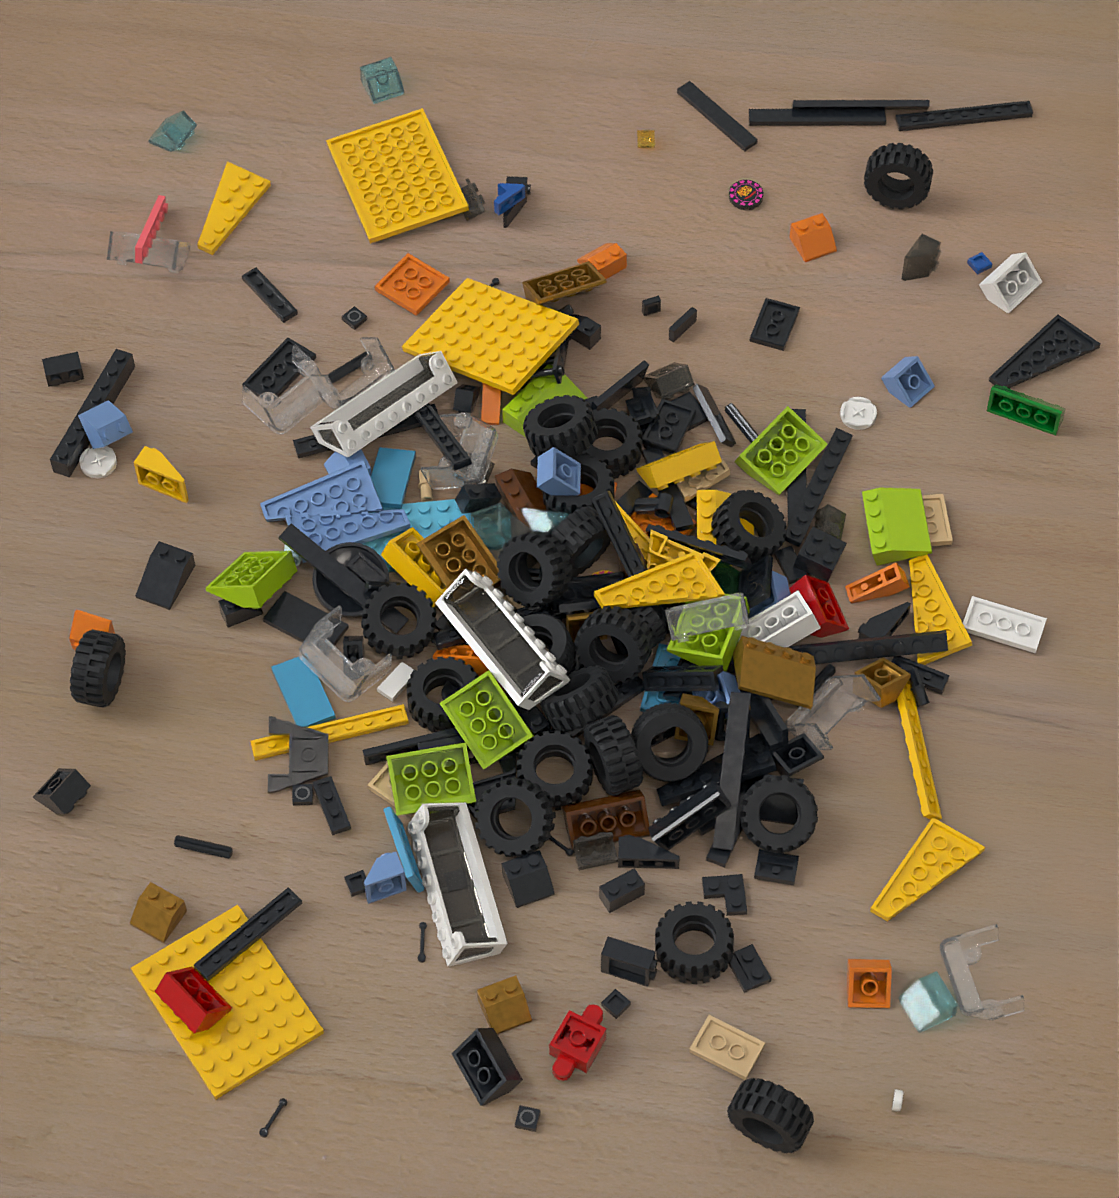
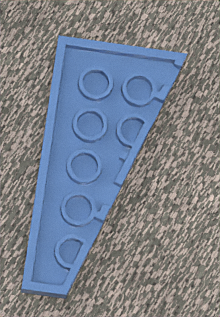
(340, 491)
(344, 527)

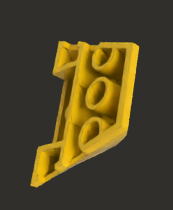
(664, 550)

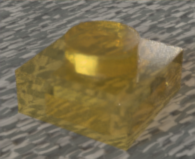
(645, 139)

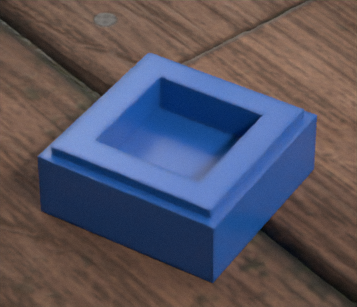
(979, 263)

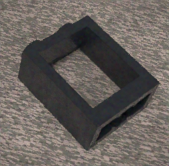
(628, 961)

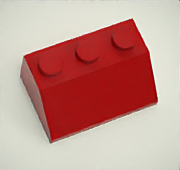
(823, 605)
(192, 999)

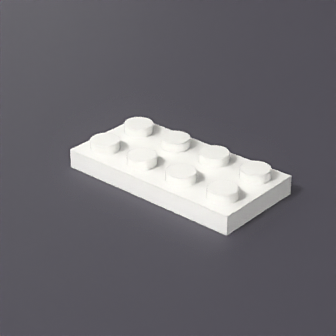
(1004, 624)

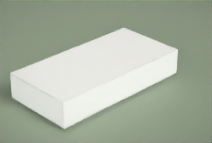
(395, 682)

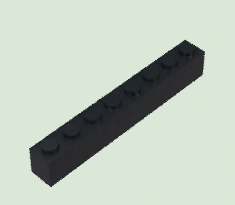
(106, 388)

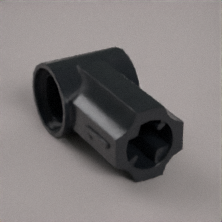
(659, 505)

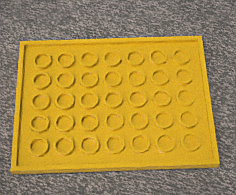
(397, 175)
(492, 335)
(266, 1011)

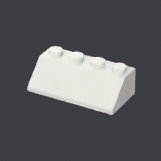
(783, 622)

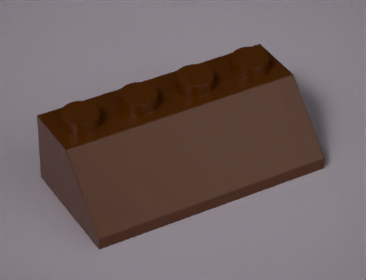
(519, 491)
(617, 814)

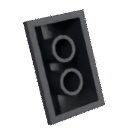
(486, 1065)

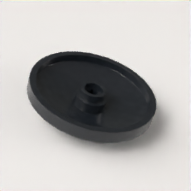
(329, 594)

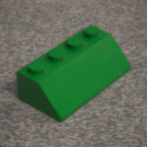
(1025, 409)

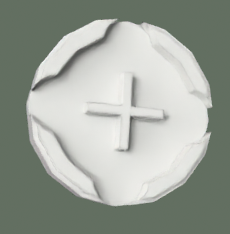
(858, 413)
(98, 462)

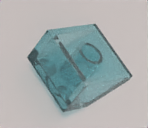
(381, 80)
(173, 132)
(543, 519)
(492, 525)
(928, 1002)

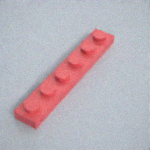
(150, 229)

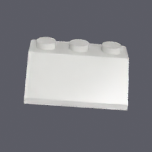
(1011, 282)

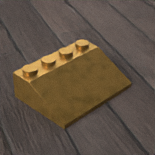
(563, 283)
(457, 549)
(775, 671)

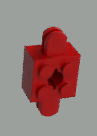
(577, 1042)

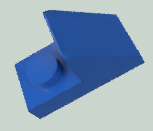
(508, 196)

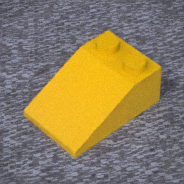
(159, 475)

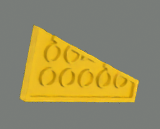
(232, 202)
(672, 582)
(934, 609)
(928, 863)

